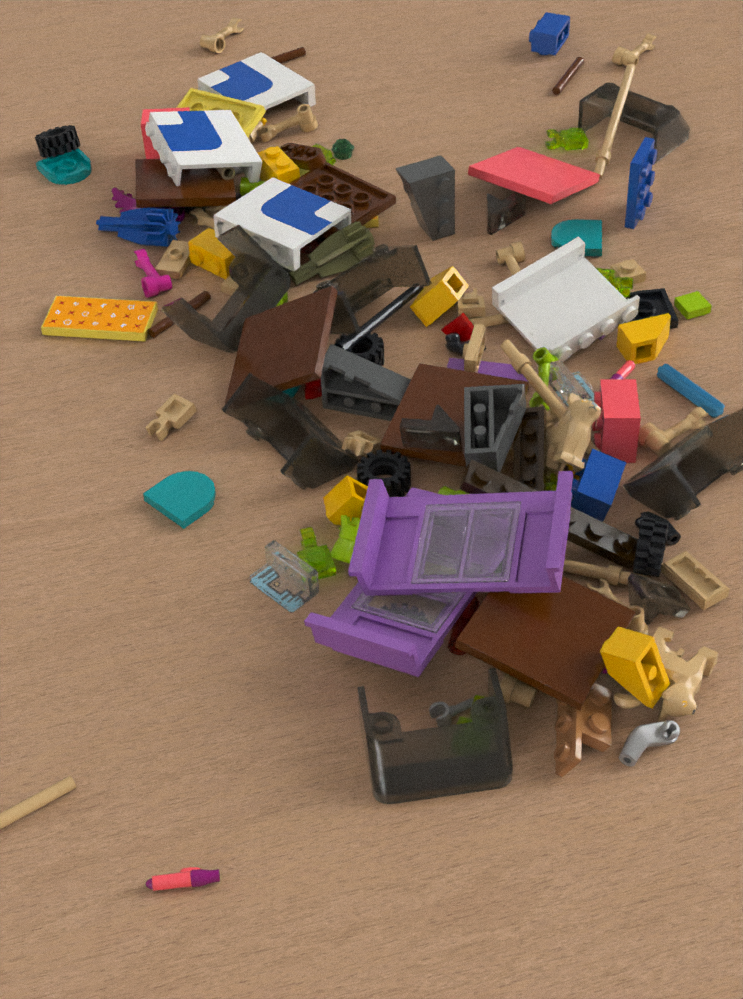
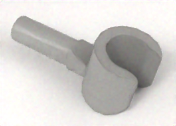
(447, 712)

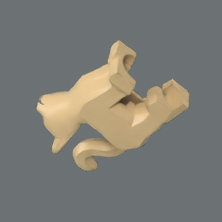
(571, 436)
(683, 675)

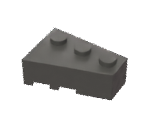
(431, 194)
(360, 385)
(492, 422)

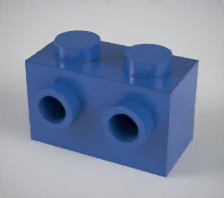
(549, 34)
(596, 484)

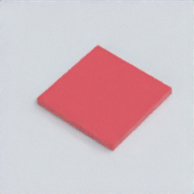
(533, 175)

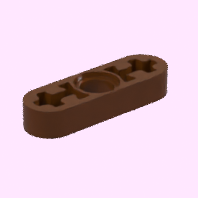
(304, 156)

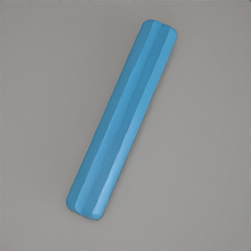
(690, 390)

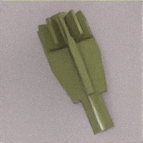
(336, 253)

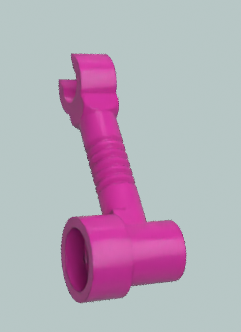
(153, 282)

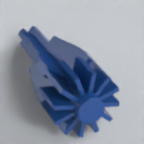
(143, 226)

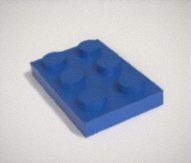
(640, 180)

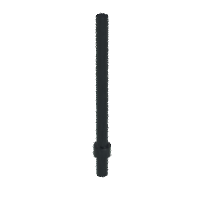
(379, 318)

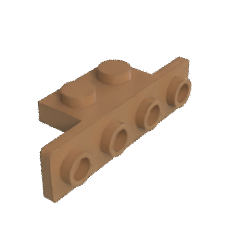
(586, 726)

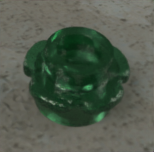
(342, 149)

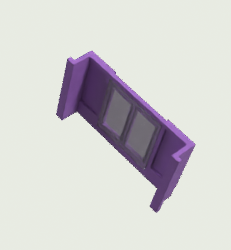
(462, 541)
(391, 629)

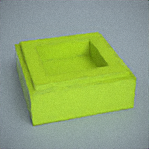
(692, 305)

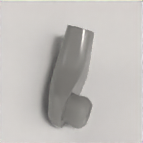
(648, 736)

